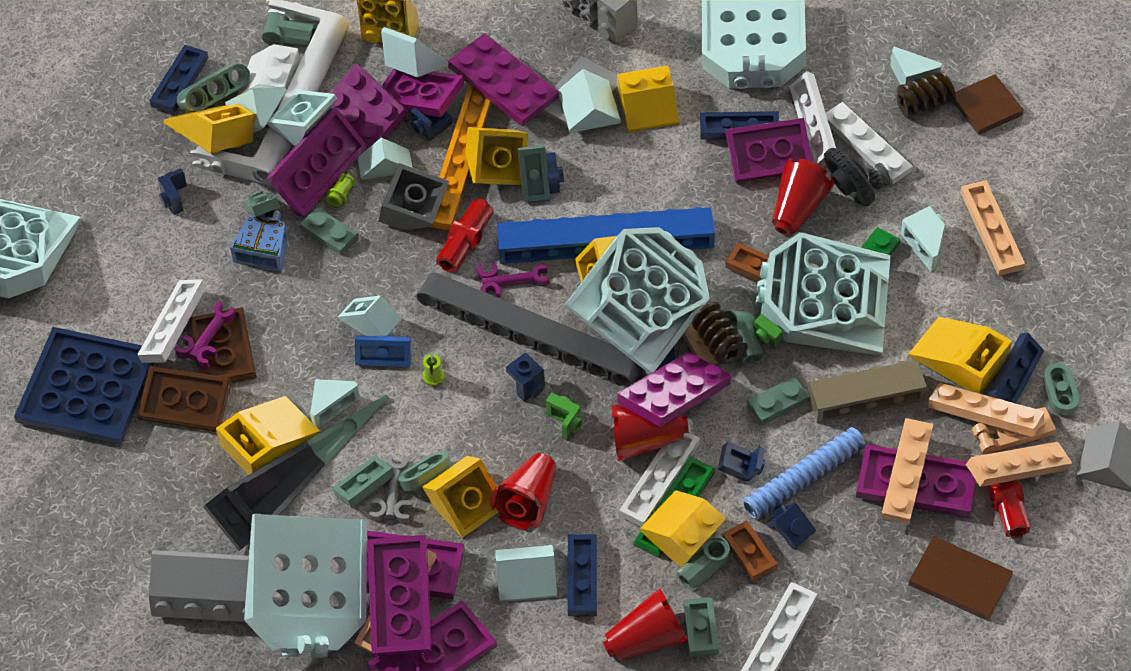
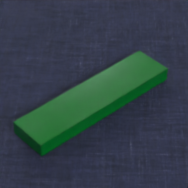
(690, 480)

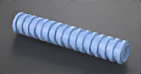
(803, 473)

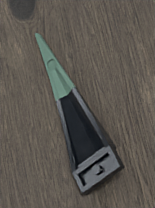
(280, 481)

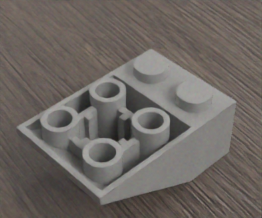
(610, 17)

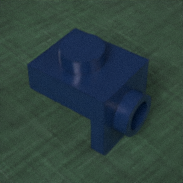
(429, 125)
(555, 173)
(168, 186)
(528, 376)
(741, 462)
(791, 524)

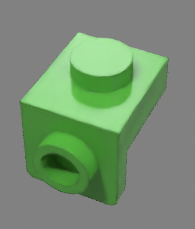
(768, 331)
(566, 412)

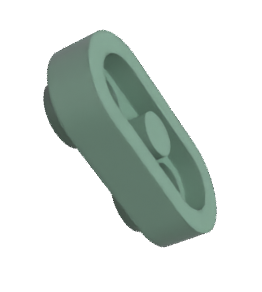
(1061, 391)
(424, 471)

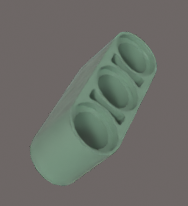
(202, 91)

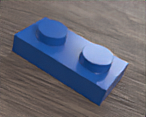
(383, 351)

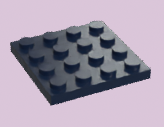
(84, 386)

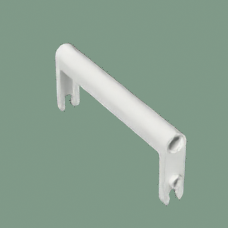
(308, 77)

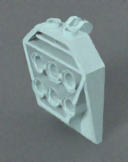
(753, 41)
(31, 245)
(785, 294)
(611, 313)
(292, 625)

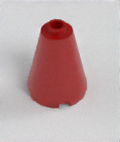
(799, 194)
(638, 435)
(525, 493)
(645, 629)

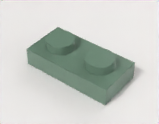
(534, 173)
(260, 203)
(329, 231)
(778, 400)
(363, 481)
(700, 627)

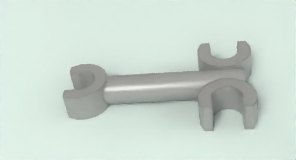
(391, 508)

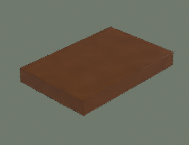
(232, 347)
(184, 398)
(960, 578)

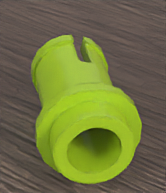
(337, 195)
(432, 373)

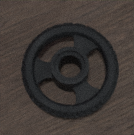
(849, 176)

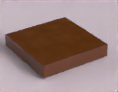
(987, 104)

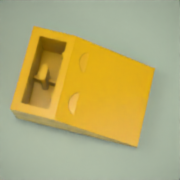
(392, 14)
(216, 127)
(963, 352)
(264, 433)

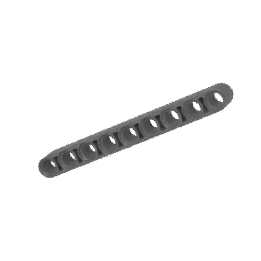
(529, 329)

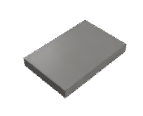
(555, 110)

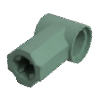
(281, 30)
(745, 327)
(704, 565)

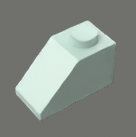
(924, 235)
(371, 316)

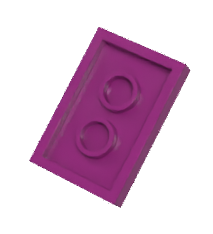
(428, 93)
(367, 105)
(764, 148)

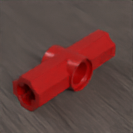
(464, 235)
(1010, 506)

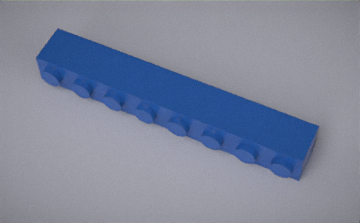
(570, 236)

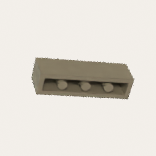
(867, 391)

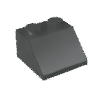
(412, 199)

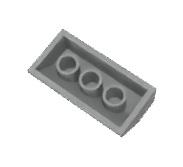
(198, 585)

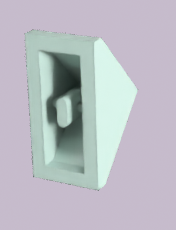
(911, 66)
(382, 159)
(331, 399)

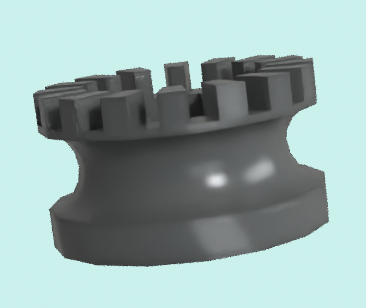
(878, 175)

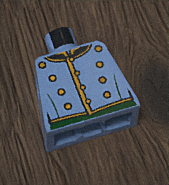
(261, 242)

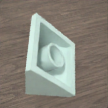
(409, 54)
(261, 102)
(588, 102)
(300, 114)
(526, 573)

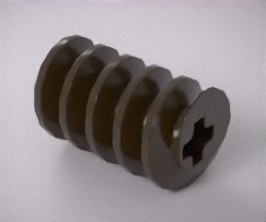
(925, 91)
(719, 334)

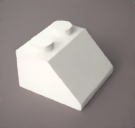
(272, 68)

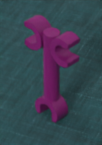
(492, 282)
(201, 348)

